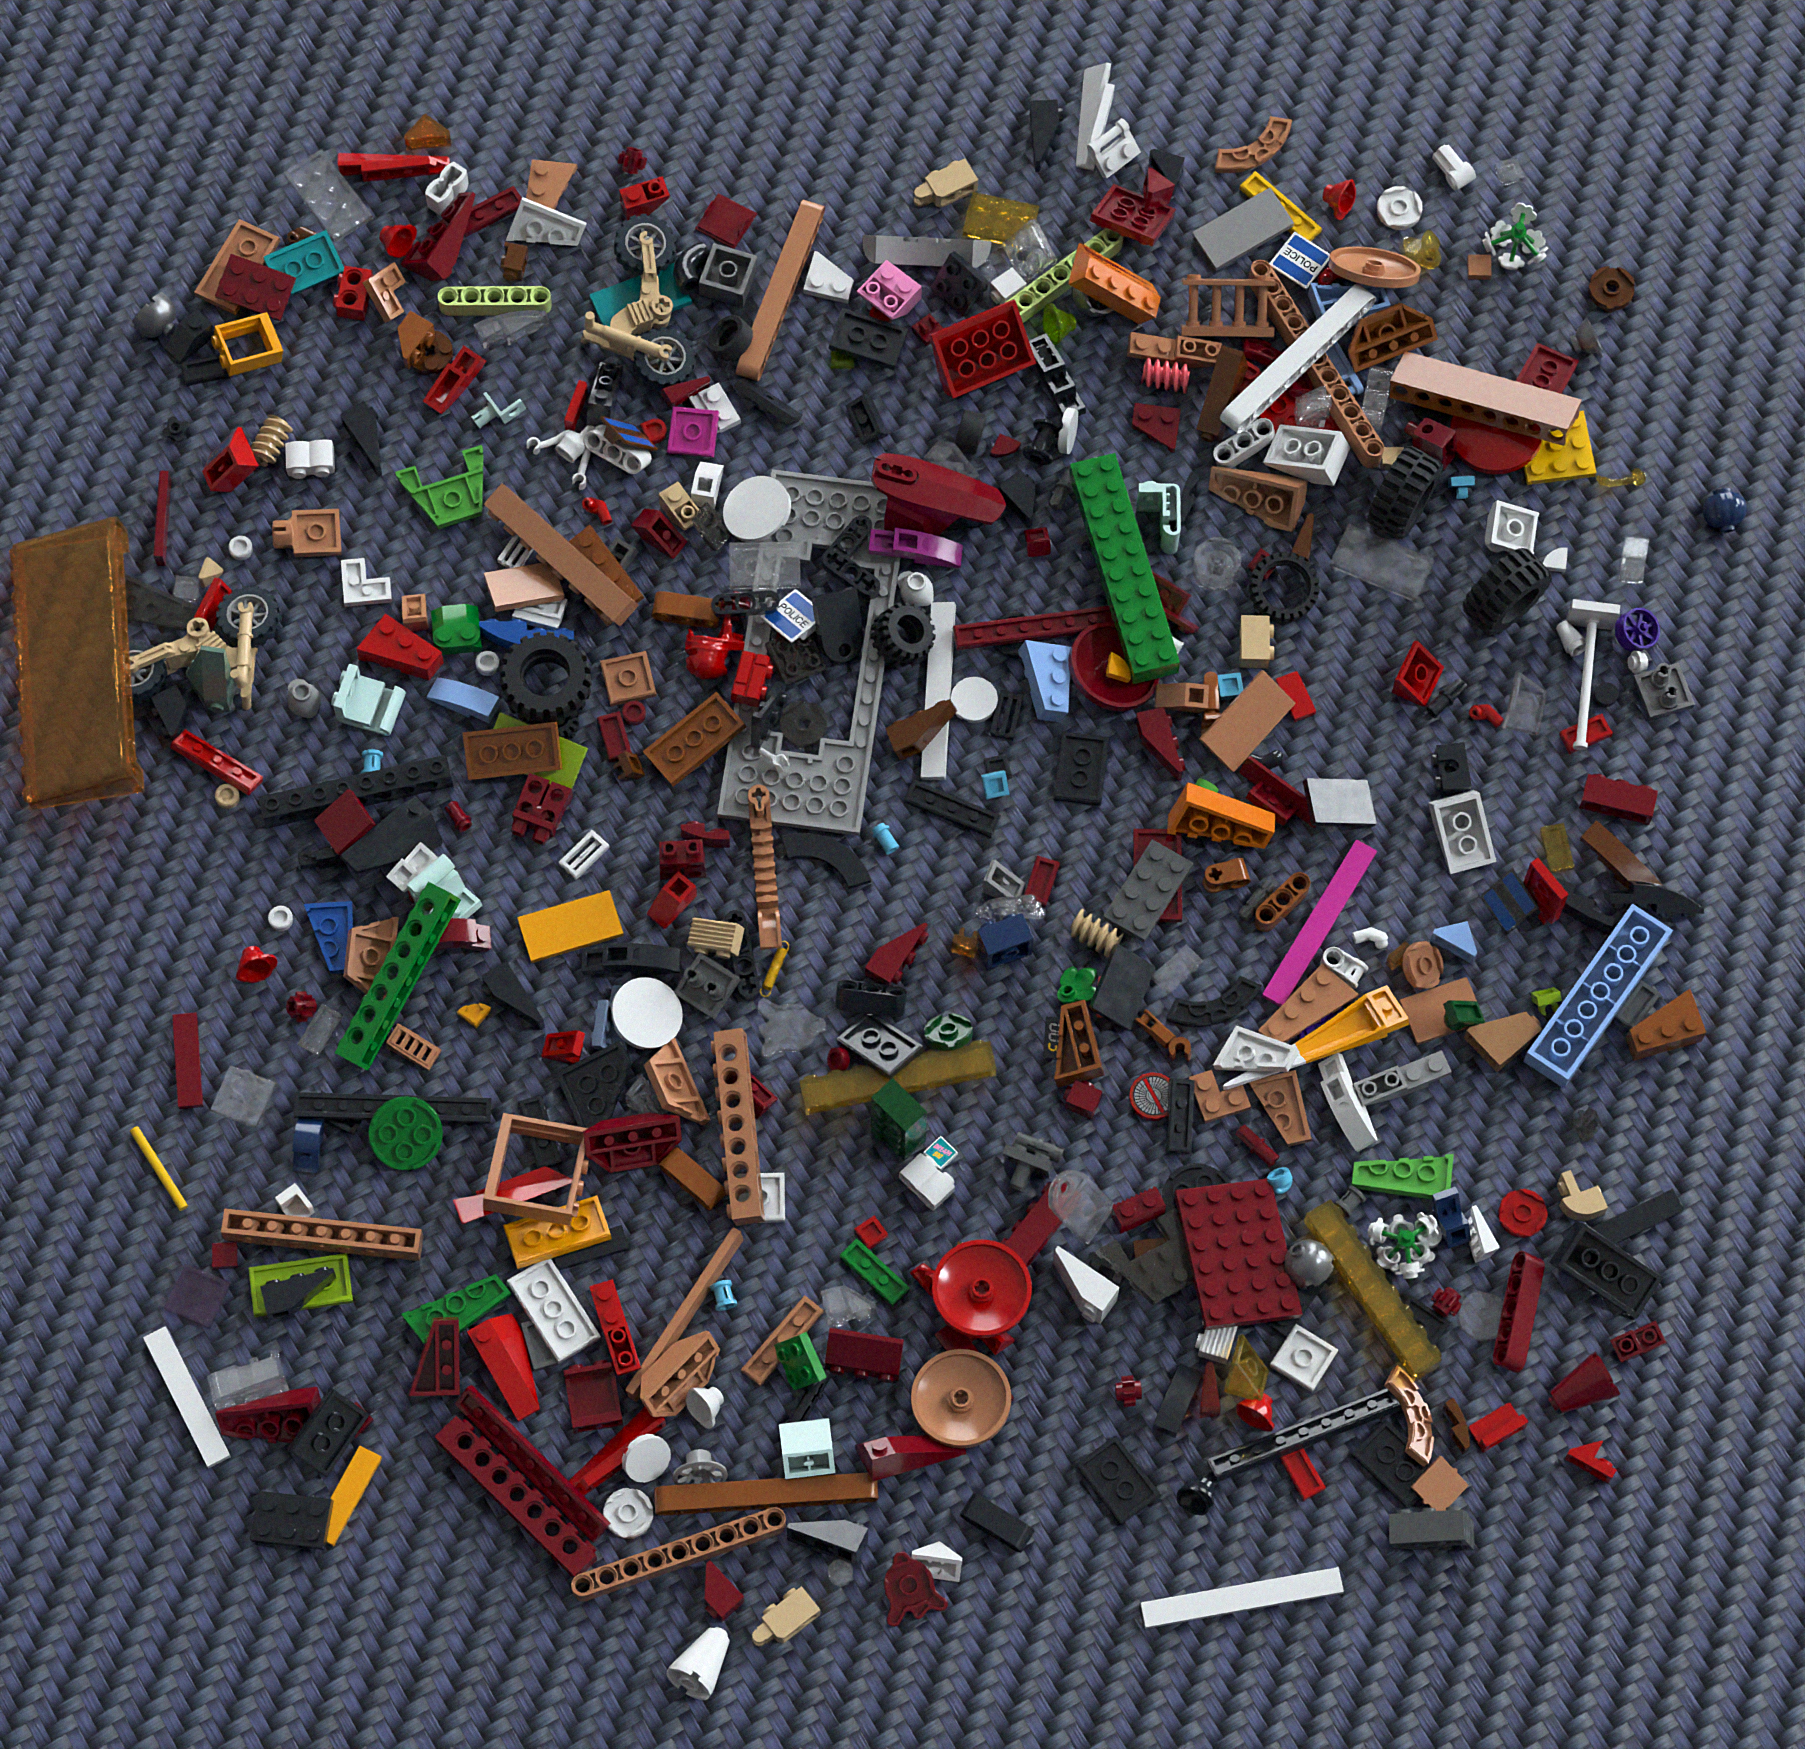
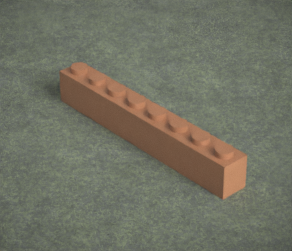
(560, 554)

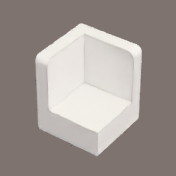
(294, 1202)

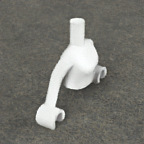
(569, 447)

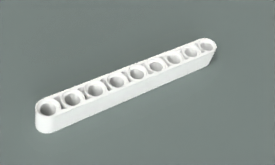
(1297, 358)

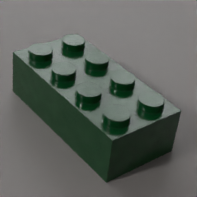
(898, 1119)

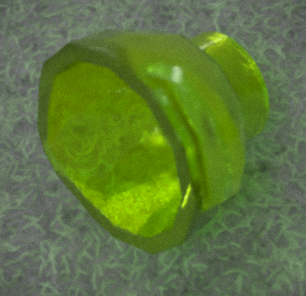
(1057, 323)

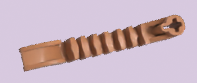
(764, 868)

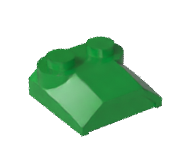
(456, 629)

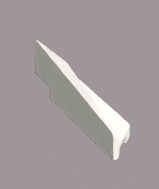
(1095, 108)

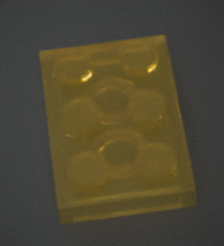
(996, 217)

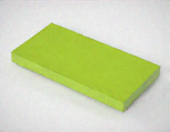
(571, 755)
(336, 1293)

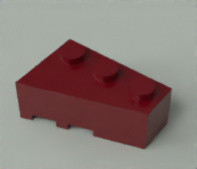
(439, 1361)

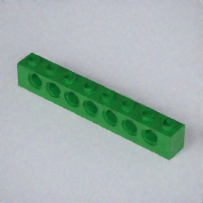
(408, 970)

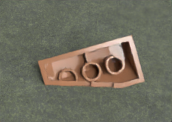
(1266, 495)

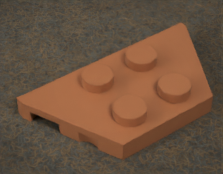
(367, 951)
(675, 1084)

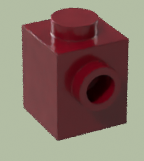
(1082, 1098)

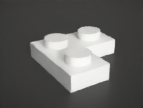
(363, 591)

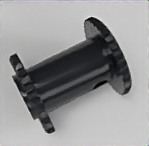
(1040, 448)

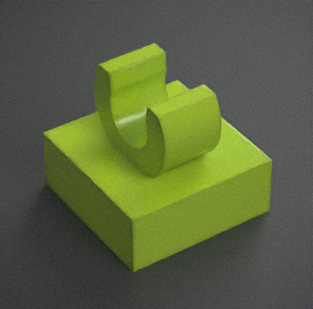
(1545, 997)

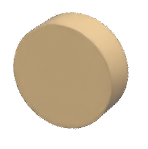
(227, 796)

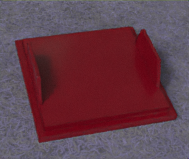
(726, 221)

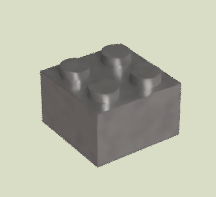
(728, 275)

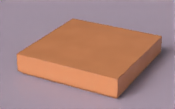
(628, 678)

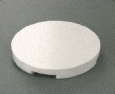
(756, 508)
(646, 1013)

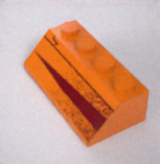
(1114, 285)

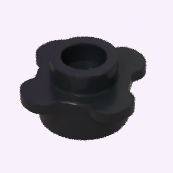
(180, 433)

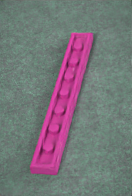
(1319, 923)

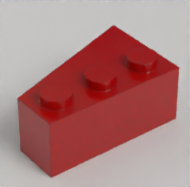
(400, 649)

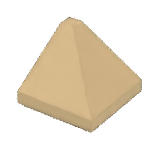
(1389, 456)
(208, 572)

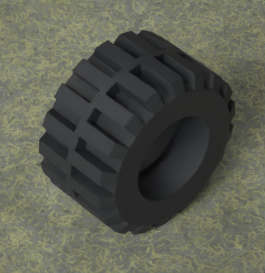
(890, 643)

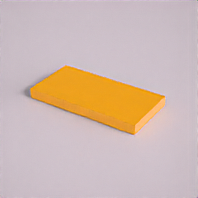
(570, 926)
(540, 1240)

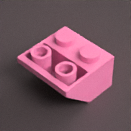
(891, 291)

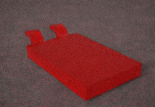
(1546, 891)

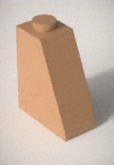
(1503, 1038)

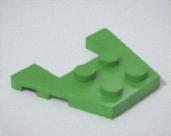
(452, 498)

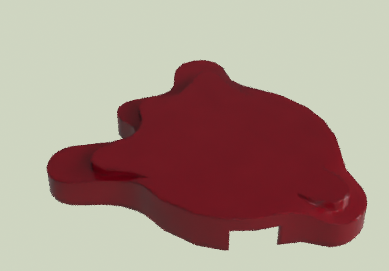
(911, 1589)

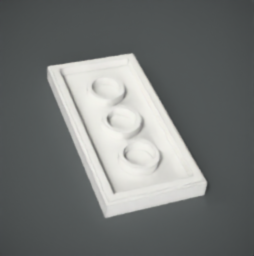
(553, 1310)

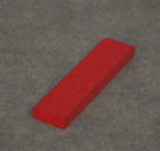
(216, 762)

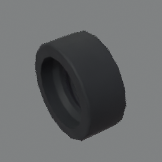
(737, 345)

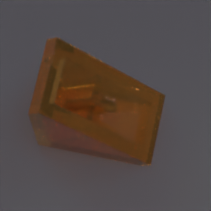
(427, 134)

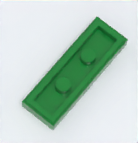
(874, 1272)

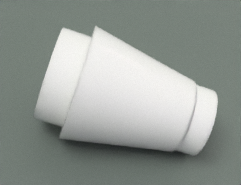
(1571, 639)

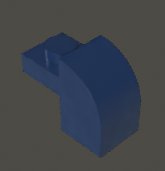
(307, 1143)
(1450, 1218)

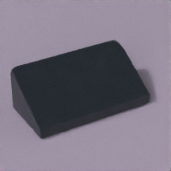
(866, 419)

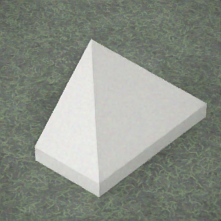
(940, 1561)

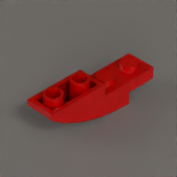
(615, 1327)

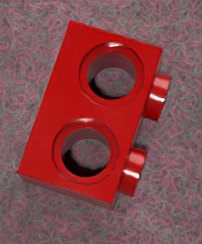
(351, 292)

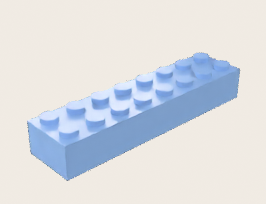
(1598, 996)

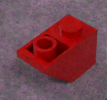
(643, 197)
(672, 900)

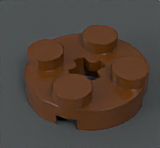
(1611, 300)
(443, 355)

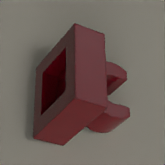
(926, 327)

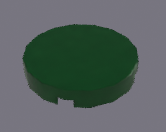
(948, 1032)

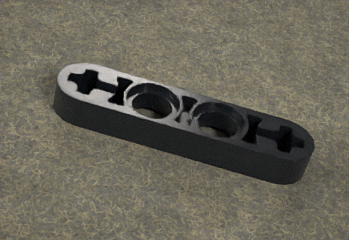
(744, 955)

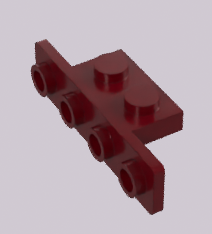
(1173, 603)
(1274, 793)

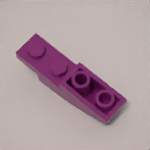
(916, 545)

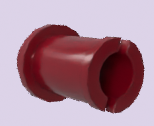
(461, 820)

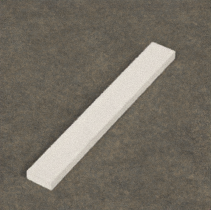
(939, 686)
(1241, 1598)

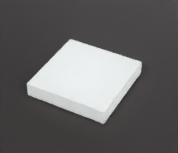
(773, 1196)
(1303, 1358)

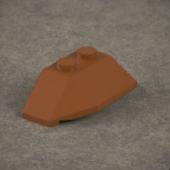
(1389, 335)

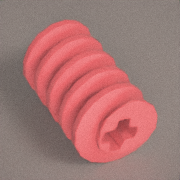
(1165, 375)

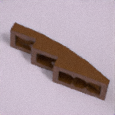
(1616, 856)

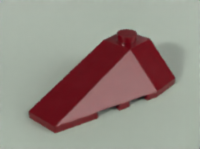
(900, 1454)

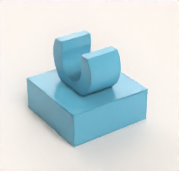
(1461, 484)

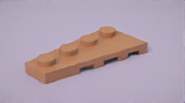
(1311, 1002)

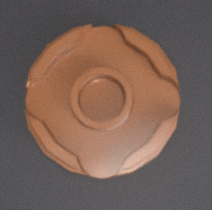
(1422, 965)

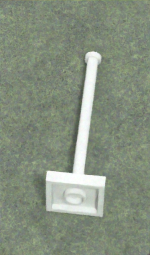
(1592, 616)

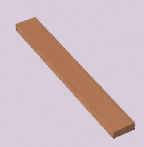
(688, 1307)

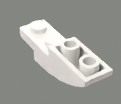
(1345, 1103)

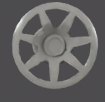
(699, 1467)

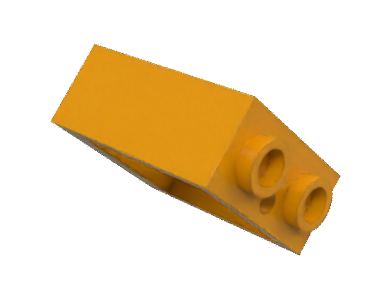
(242, 327)

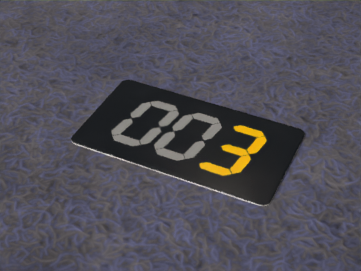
(1051, 1037)

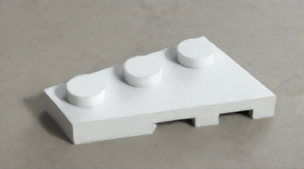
(542, 224)
(1255, 1052)

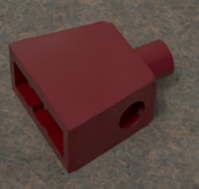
(1433, 440)

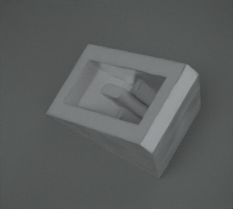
(1001, 882)

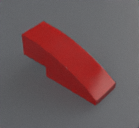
(454, 380)

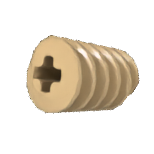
(269, 439)
(1094, 933)

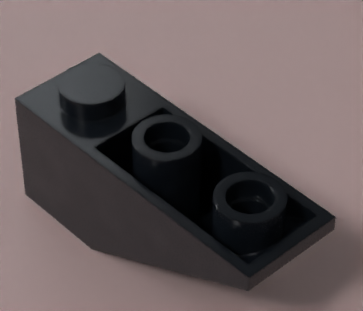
(604, 393)
(290, 1295)

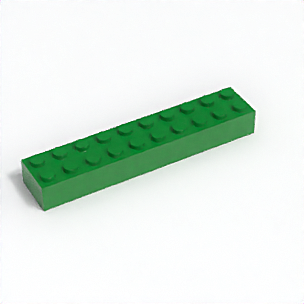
(1124, 568)

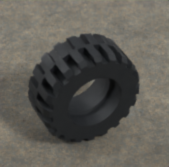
(1404, 492)
(1507, 591)
(545, 650)

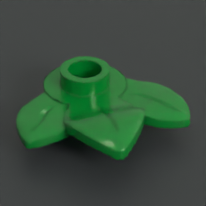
(1077, 985)

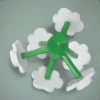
(1517, 234)

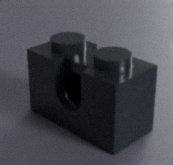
(1452, 757)

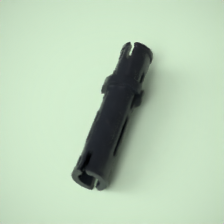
(812, 1394)

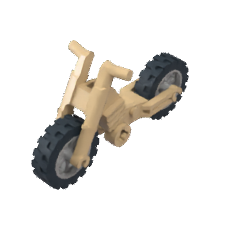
(658, 345)
(182, 651)

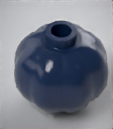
(1725, 510)

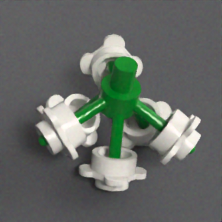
(1405, 1237)

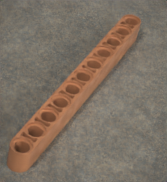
(1321, 371)

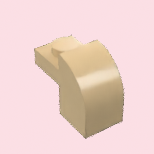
(1577, 1204)

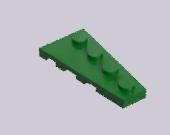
(465, 1304)

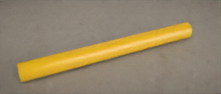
(158, 1168)

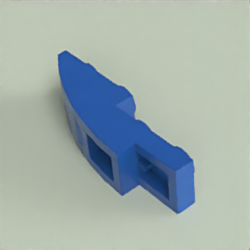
(509, 632)

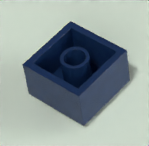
(1004, 941)

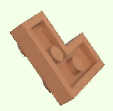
(381, 289)
(1216, 1104)

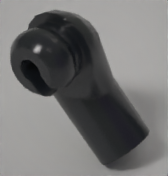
(1270, 760)

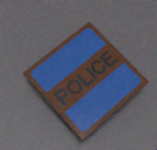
(626, 433)

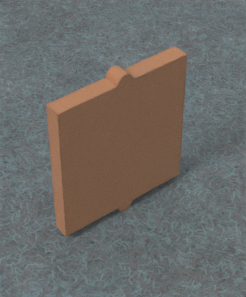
(1439, 1485)

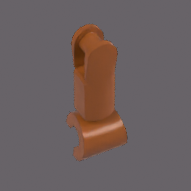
(1212, 712)
(1164, 1035)

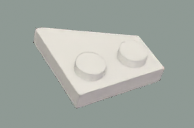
(827, 280)

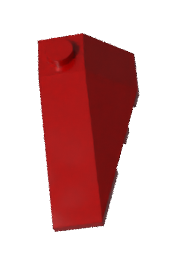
(506, 1358)

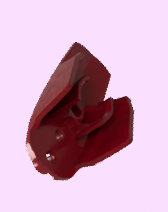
(931, 496)

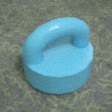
(1280, 1180)

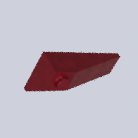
(440, 249)
(271, 1417)

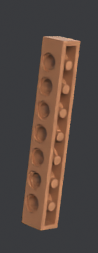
(752, 1209)
(322, 1234)

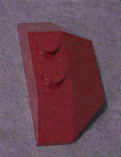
(632, 1140)

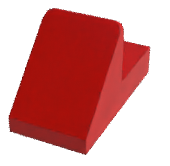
(564, 1046)
(1585, 1459)

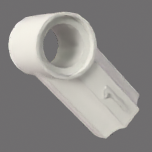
(1457, 172)

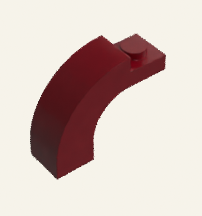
(464, 934)

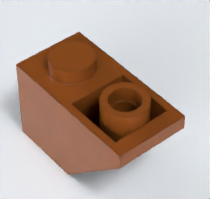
(414, 336)

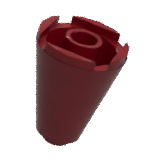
(1584, 1386)

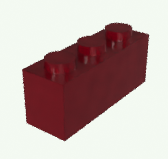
(1618, 798)

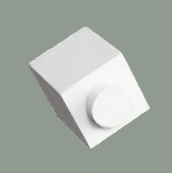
(1006, 286)

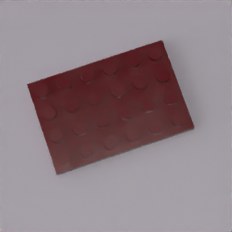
(1237, 1254)

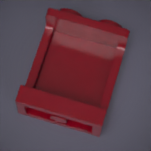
(593, 1396)

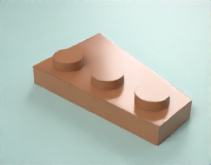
(548, 181)
(1284, 1105)

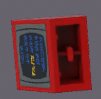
(230, 463)

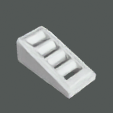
(1482, 1240)

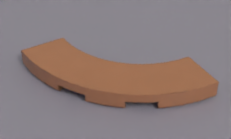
(1257, 153)
(1417, 1414)

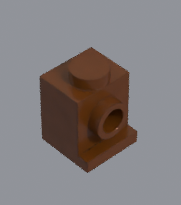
(514, 261)

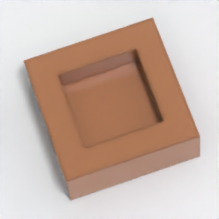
(1479, 267)

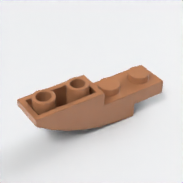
(1182, 350)

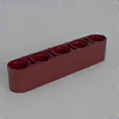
(1518, 1311)

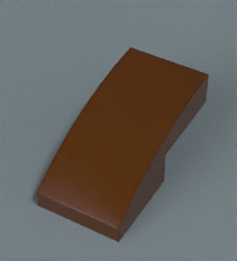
(1459, 1432)

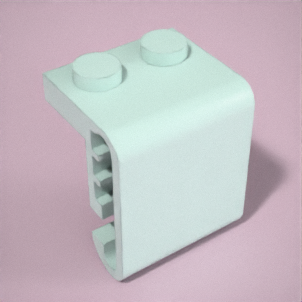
(1166, 500)
(366, 702)
(442, 875)

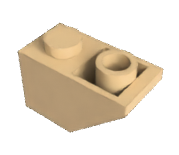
(678, 506)

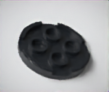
(1190, 1176)

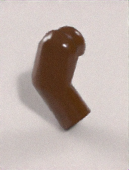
(299, 234)

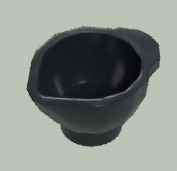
(1196, 1496)

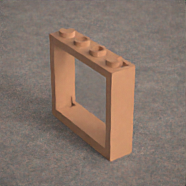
(539, 1129)

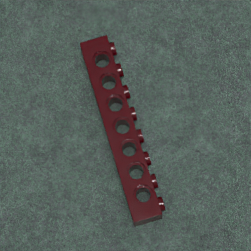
(449, 1441)

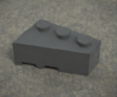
(1431, 1529)

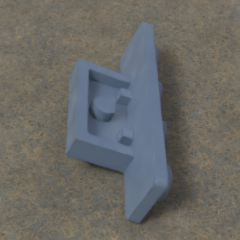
(604, 1031)

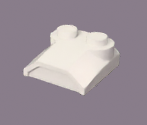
(1510, 527)

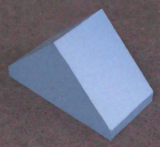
(1457, 940)

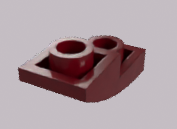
(696, 831)
(1638, 1342)

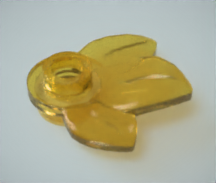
(1419, 249)

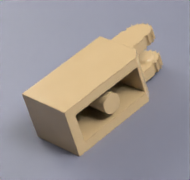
(947, 185)
(786, 1618)

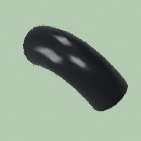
(687, 265)

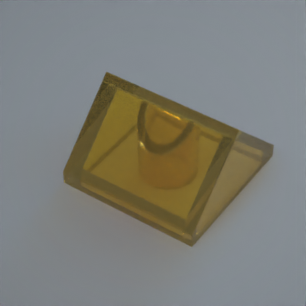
(1246, 1373)

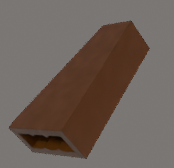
(1222, 390)

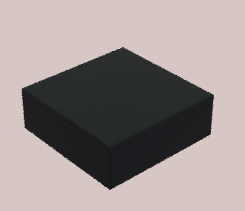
(996, 764)

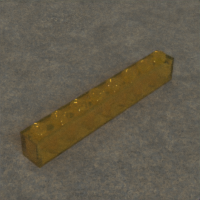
(924, 1073)
(1373, 1291)

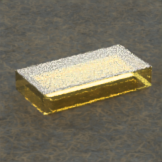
(1557, 848)

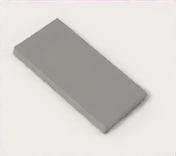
(1243, 229)

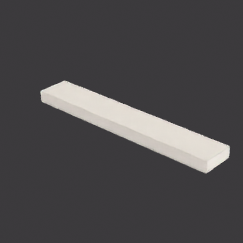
(187, 1397)

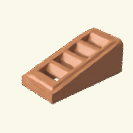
(417, 1040)

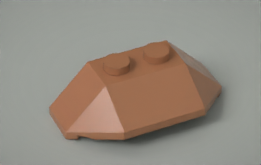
(680, 1368)

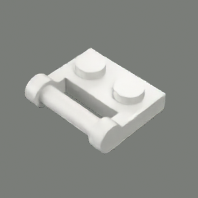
(1117, 153)

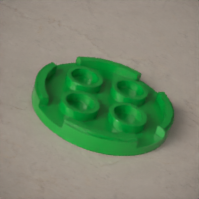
(405, 1133)

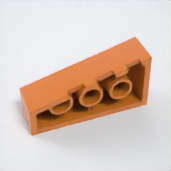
(1220, 817)

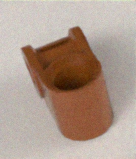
(1229, 874)

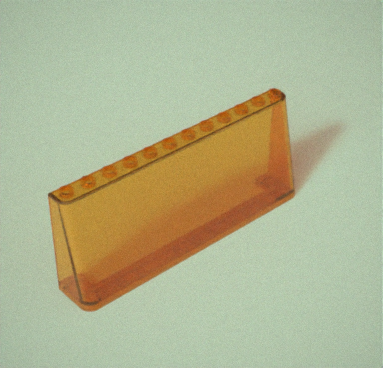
(74, 665)

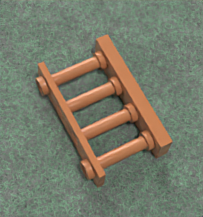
(1238, 326)

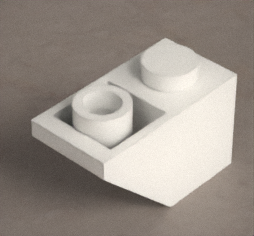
(706, 484)

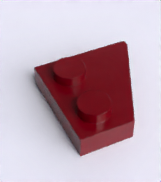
(1157, 423)

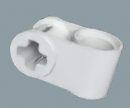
(1345, 966)

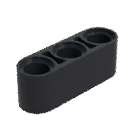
(870, 998)
(997, 1523)

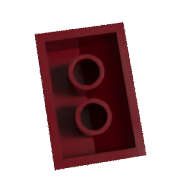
(864, 1355)

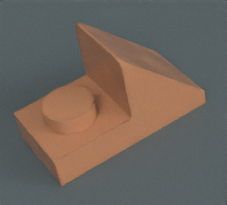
(415, 612)

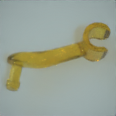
(1638, 478)

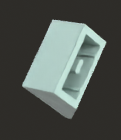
(807, 1448)

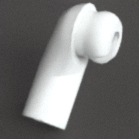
(1379, 937)

